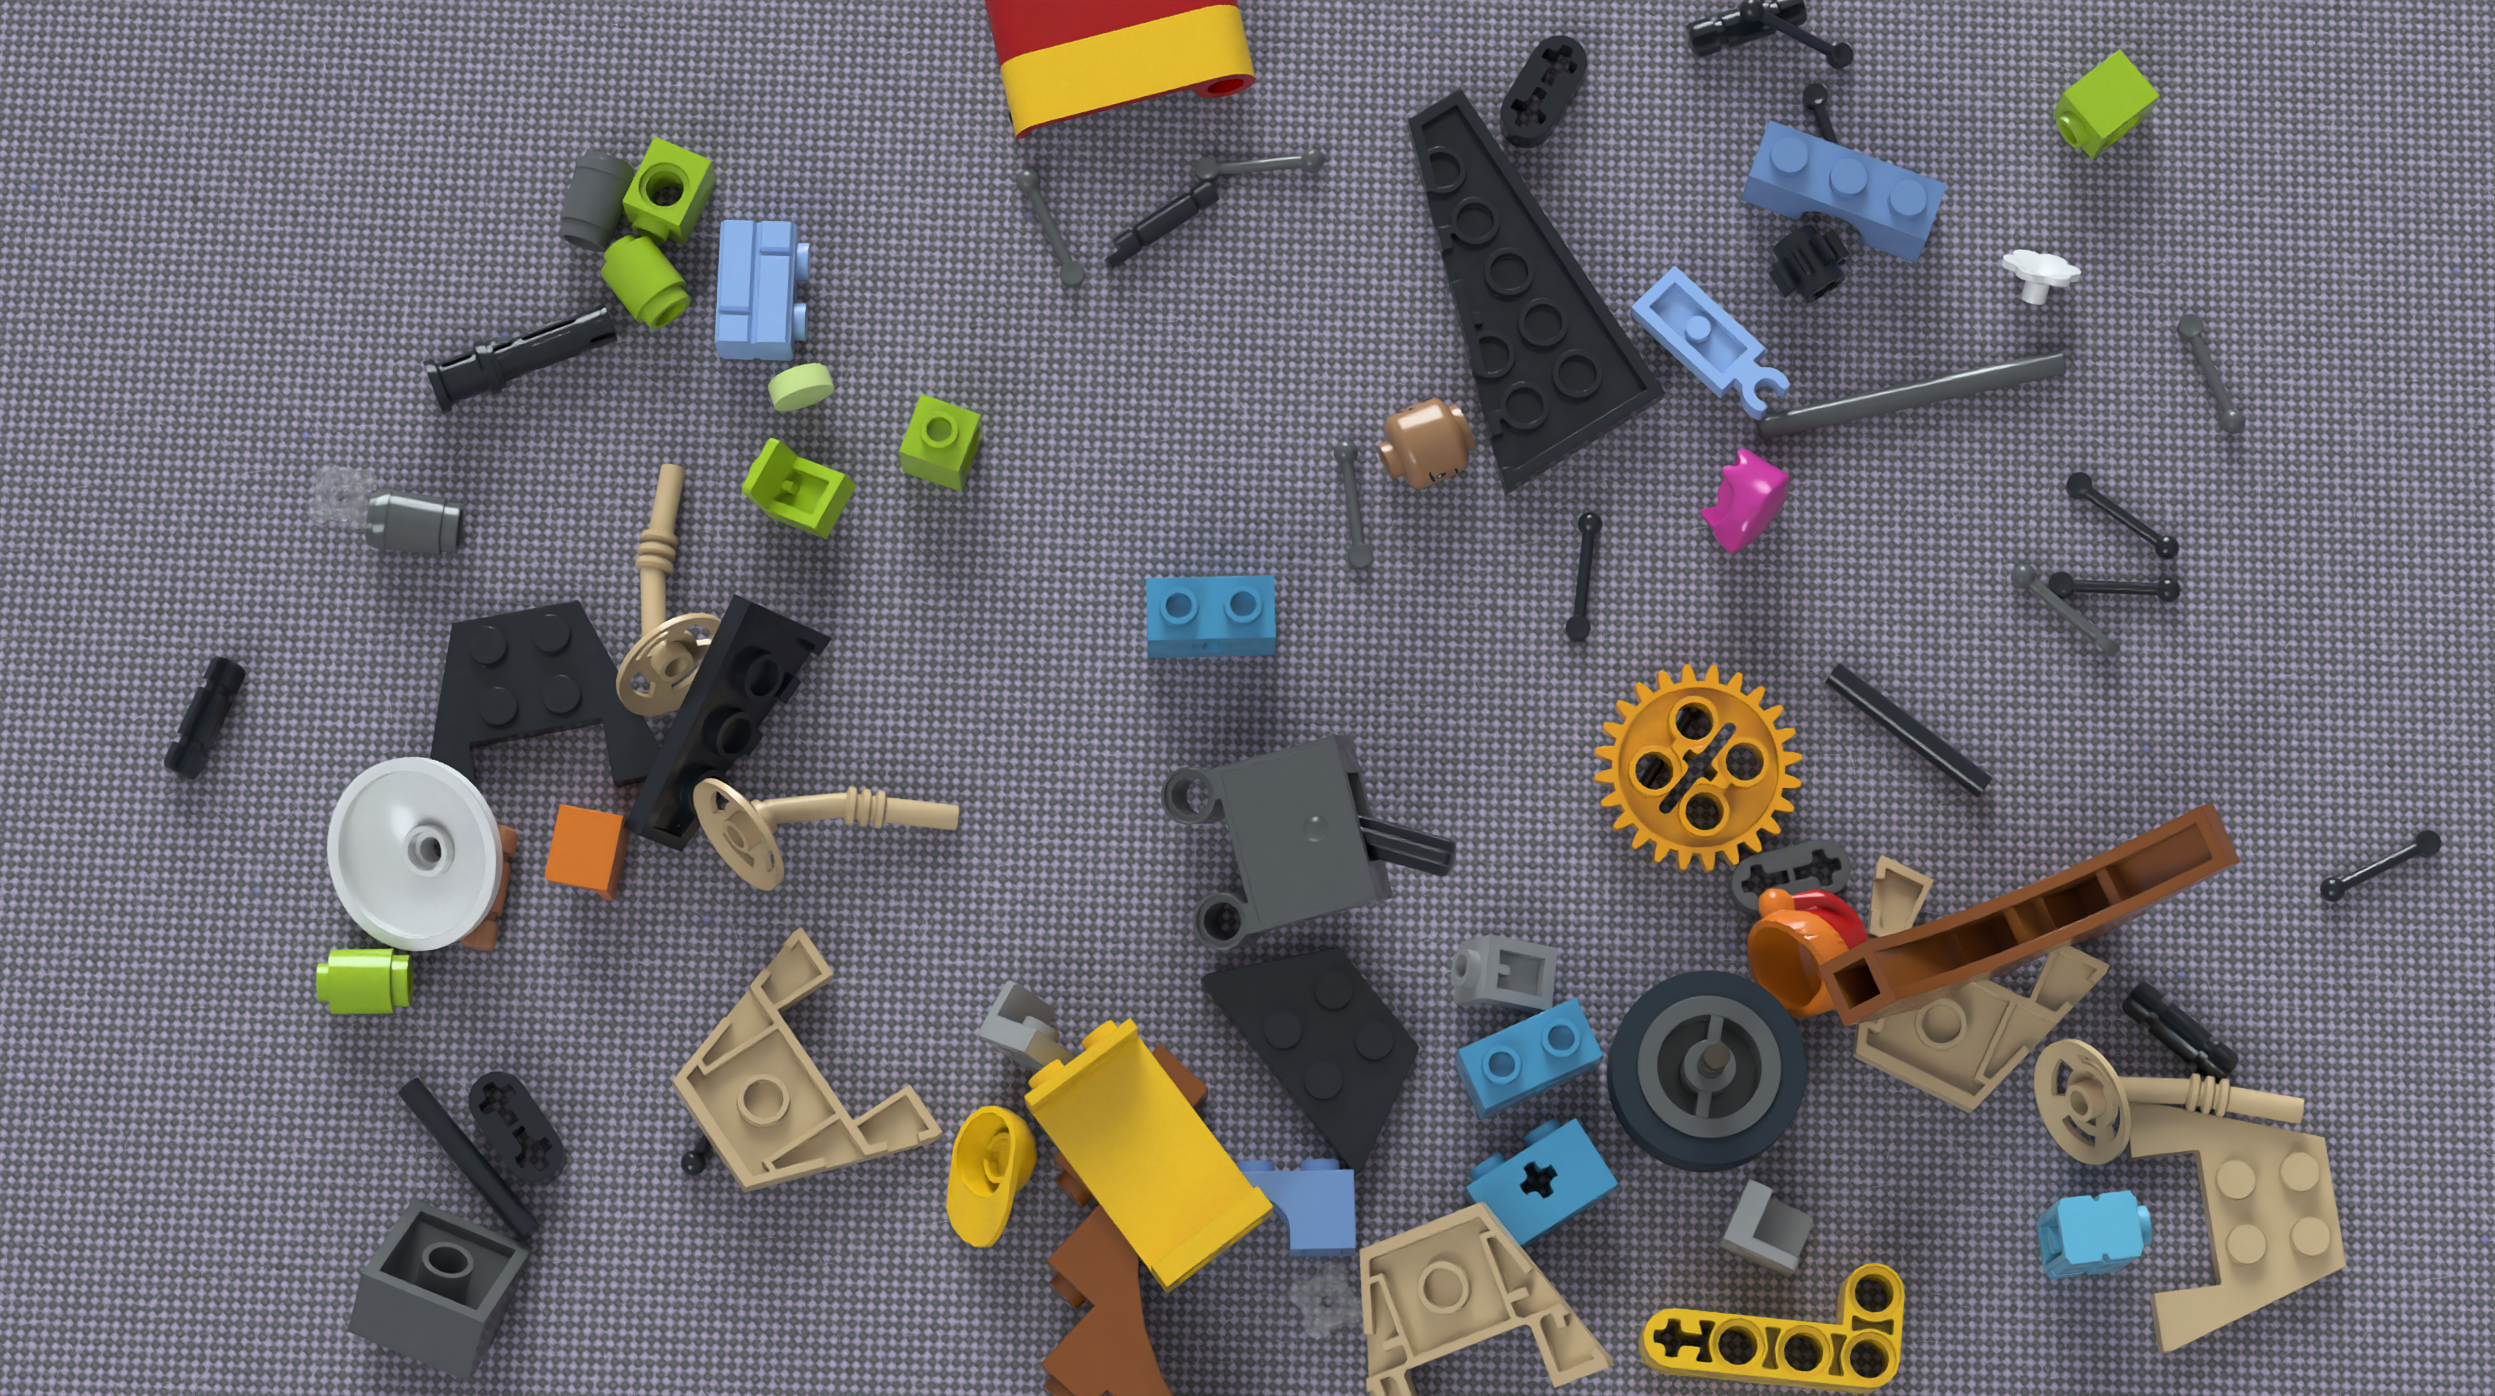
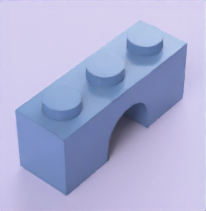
(1879, 199)
(1312, 1203)

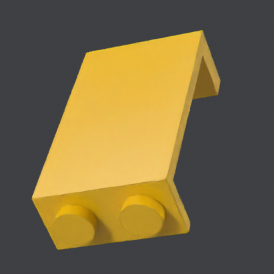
(1145, 1154)

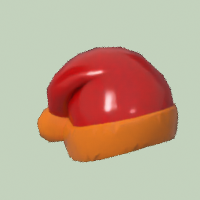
(1794, 940)

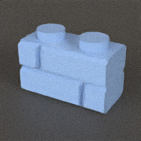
(759, 290)

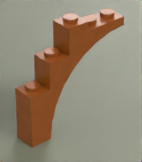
(2012, 930)
(1097, 1266)

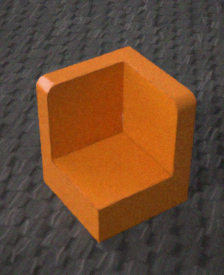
(588, 850)

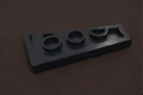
(733, 691)

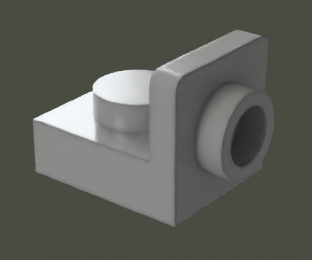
(1504, 973)
(1021, 1028)

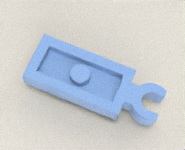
(1707, 340)

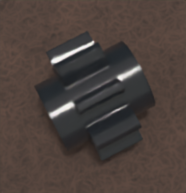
(1809, 263)

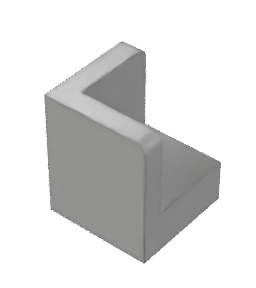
(1766, 1230)

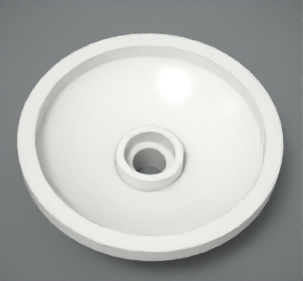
(387, 860)

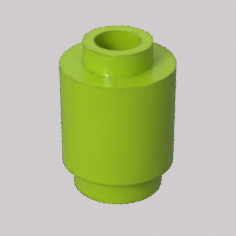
(645, 281)
(365, 981)

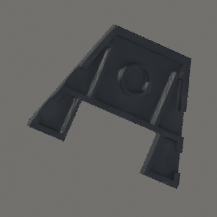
(534, 678)

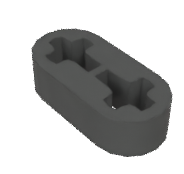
(1785, 863)

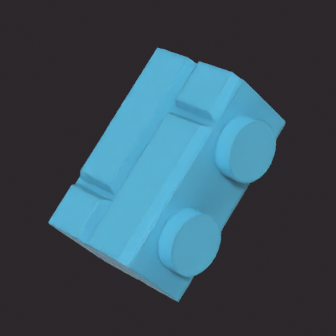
(2092, 1234)

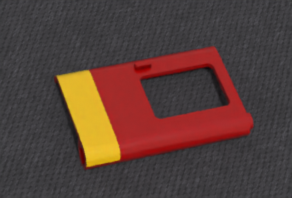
(1106, 54)

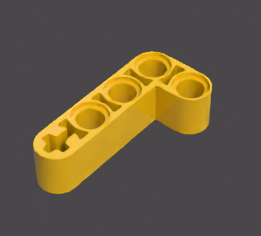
(1769, 1337)

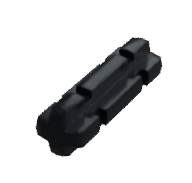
(1732, 30)
(204, 717)
(2179, 1032)

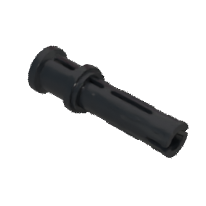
(491, 366)

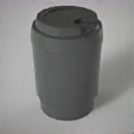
(595, 200)
(413, 522)

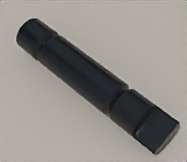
(1162, 222)

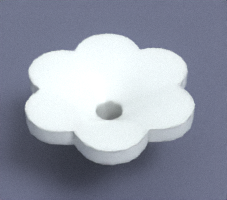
(2040, 273)

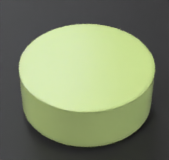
(800, 387)

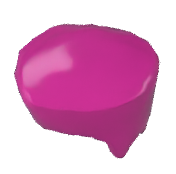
(1746, 500)

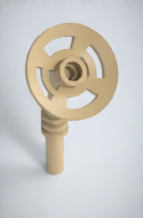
(665, 647)
(750, 826)
(2102, 1093)

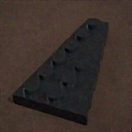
(1533, 326)

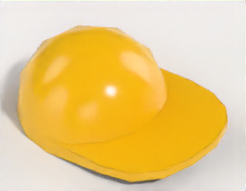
(987, 1170)

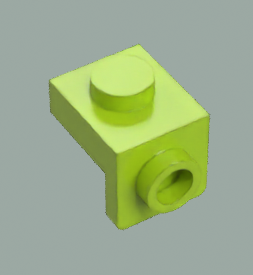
(797, 489)

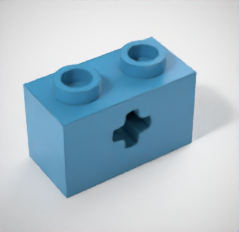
(1210, 616)
(1528, 1058)
(1563, 1154)

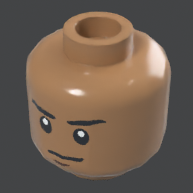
(1426, 443)

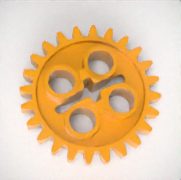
(1653, 732)

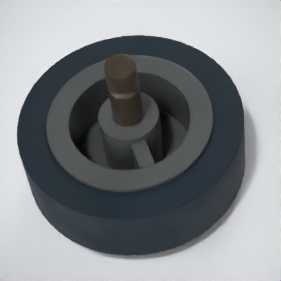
(1706, 1071)

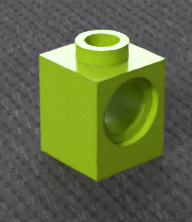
(2104, 105)
(669, 167)
(941, 442)

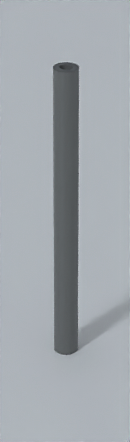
(1911, 394)

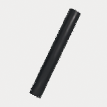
(1908, 730)
(469, 1159)

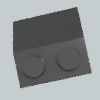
(438, 1289)

